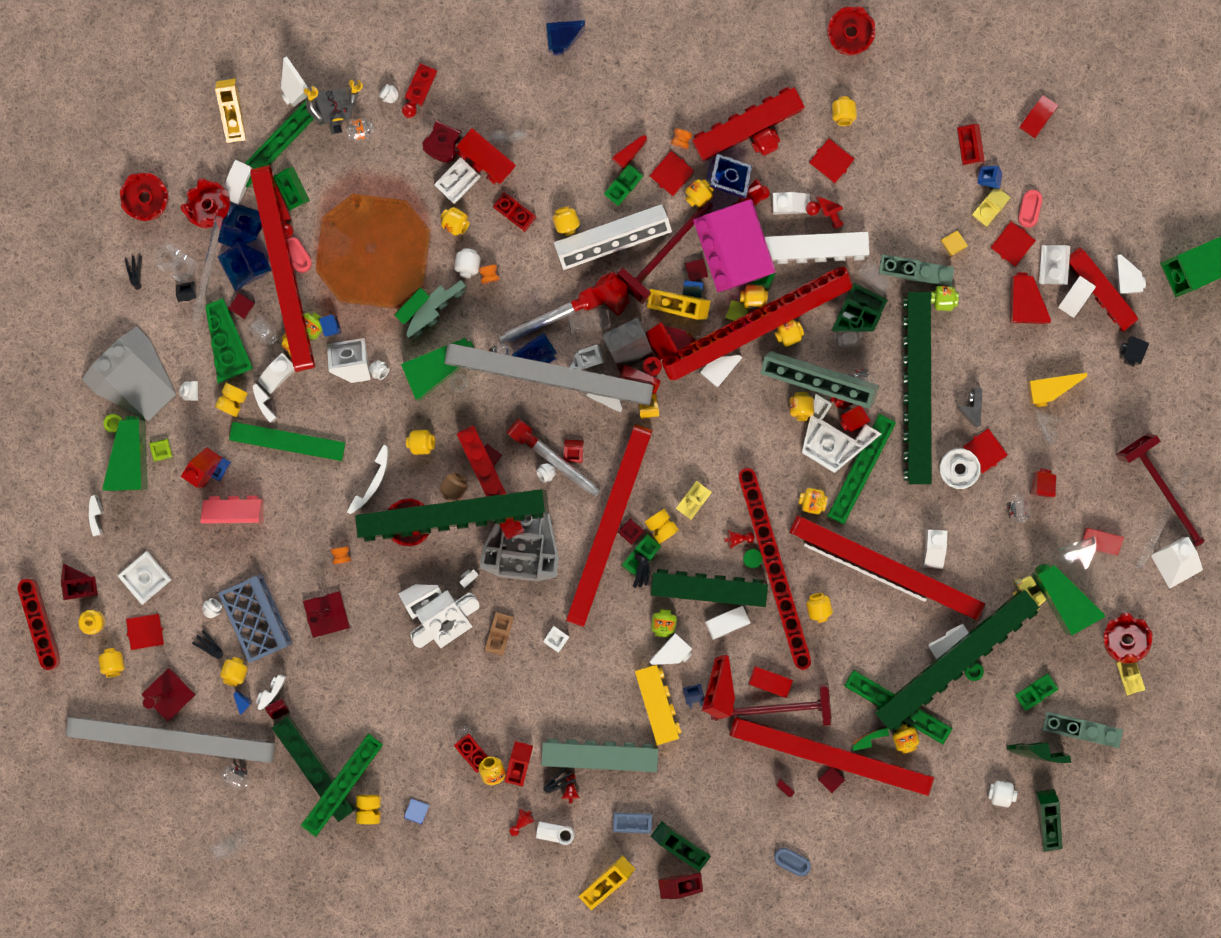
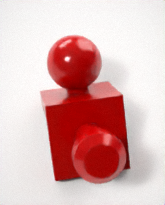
(756, 193)
(827, 208)

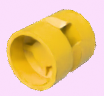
(231, 399)
(661, 526)
(368, 809)

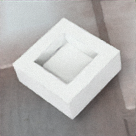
(468, 577)
(556, 639)

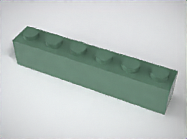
(820, 379)
(599, 756)

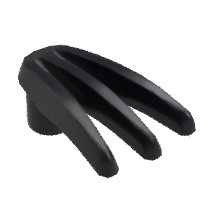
(134, 276)
(643, 571)
(213, 650)
(552, 785)

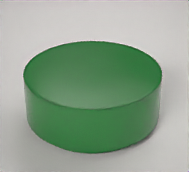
(752, 558)
(974, 673)

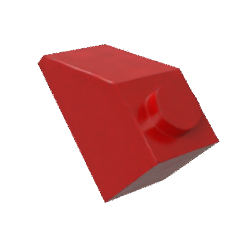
(612, 292)
(854, 418)
(1044, 483)
(518, 763)

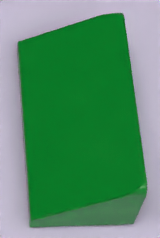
(291, 188)
(412, 305)

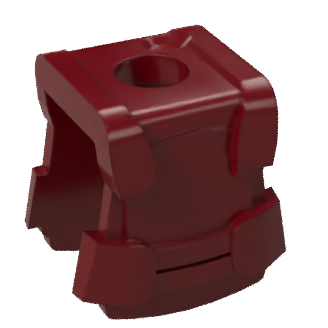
(442, 142)

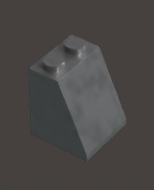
(628, 344)

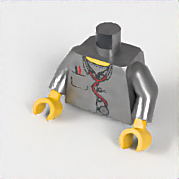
(333, 105)

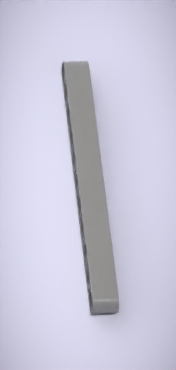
(548, 374)
(170, 740)

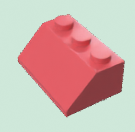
(232, 510)

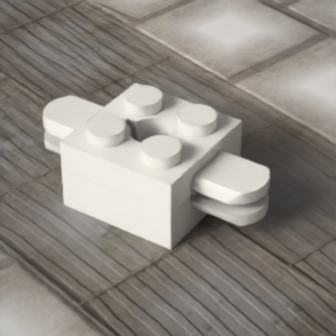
(439, 612)

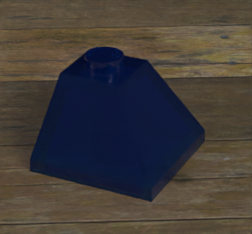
(563, 35)
(729, 175)
(240, 225)
(243, 265)
(538, 350)

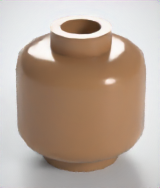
(453, 487)

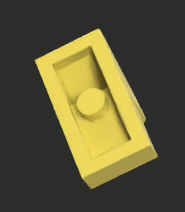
(991, 206)

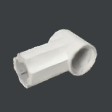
(553, 832)

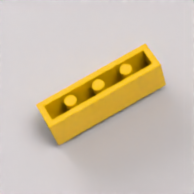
(657, 705)

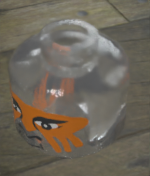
(360, 130)

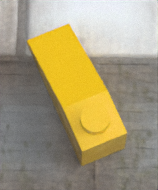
(230, 110)
(679, 304)
(1051, 388)
(607, 882)

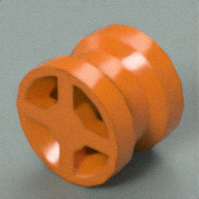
(681, 138)
(489, 274)
(341, 555)

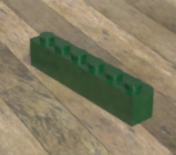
(709, 589)
(309, 762)

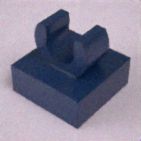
(693, 695)

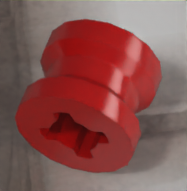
(651, 369)

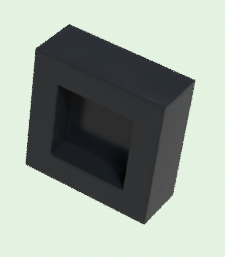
(186, 291)

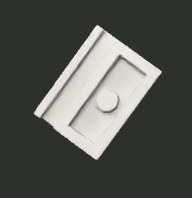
(457, 180)
(1054, 264)

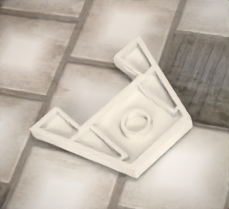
(829, 445)

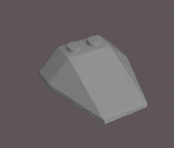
(131, 376)
(524, 556)

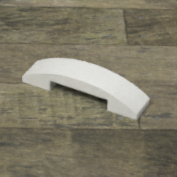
(381, 459)

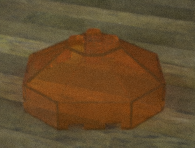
(378, 278)

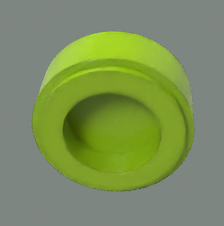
(111, 423)

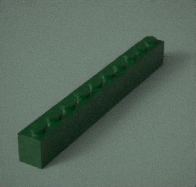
(918, 389)
(452, 514)
(957, 659)

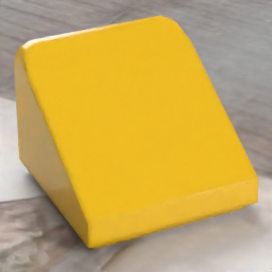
(954, 243)
(651, 410)

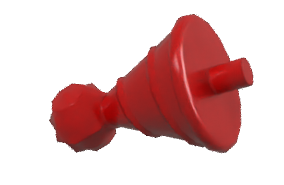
(735, 538)
(570, 790)
(524, 818)

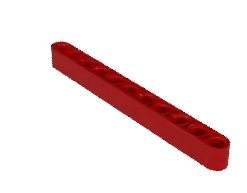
(282, 268)
(757, 323)
(609, 525)
(887, 568)
(780, 576)
(831, 756)

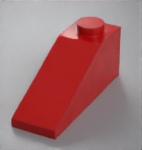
(720, 690)

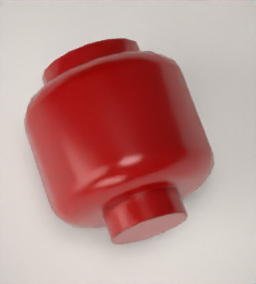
(765, 141)

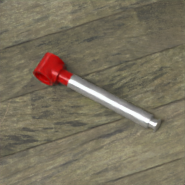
(586, 300)
(523, 434)

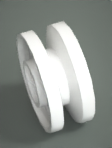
(971, 471)

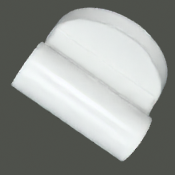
(189, 390)

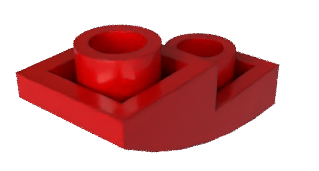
(1038, 116)
(514, 212)
(770, 682)
(471, 751)

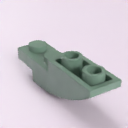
(915, 270)
(427, 312)
(1083, 729)

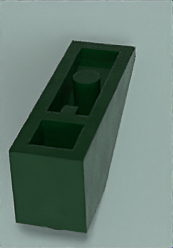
(1049, 819)
(680, 846)

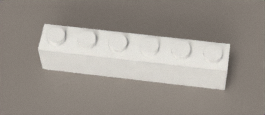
(612, 237)
(819, 247)

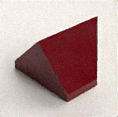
(77, 584)

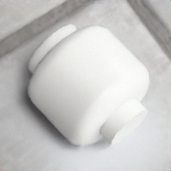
(467, 263)
(1002, 794)

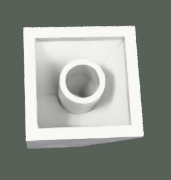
(292, 84)
(349, 360)
(1177, 561)

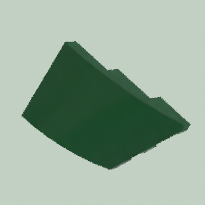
(859, 311)
(1038, 751)

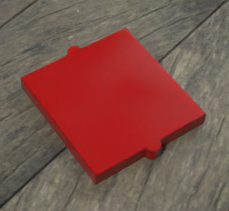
(831, 160)
(672, 173)
(1013, 244)
(660, 341)
(986, 450)
(145, 631)

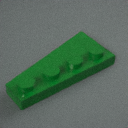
(227, 346)

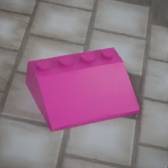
(734, 246)

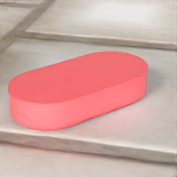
(1030, 208)
(300, 258)

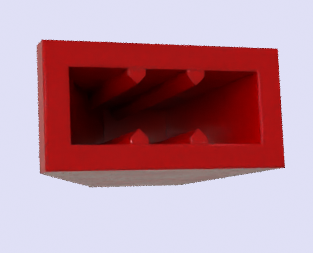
(1026, 301)
(201, 468)

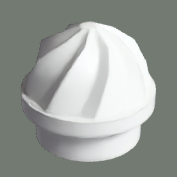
(389, 94)
(379, 370)
(546, 472)
(211, 608)

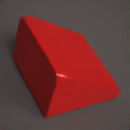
(573, 450)

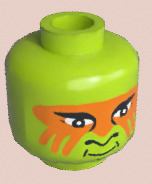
(945, 298)
(313, 325)
(664, 623)

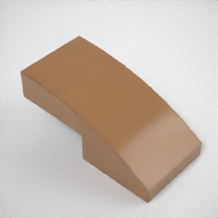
(499, 634)

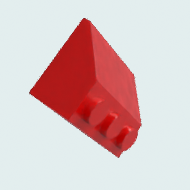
(485, 157)

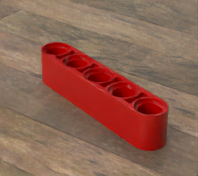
(1104, 291)
(45, 631)

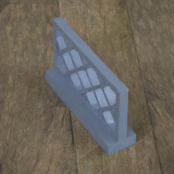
(269, 610)

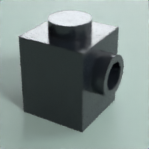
(1133, 351)

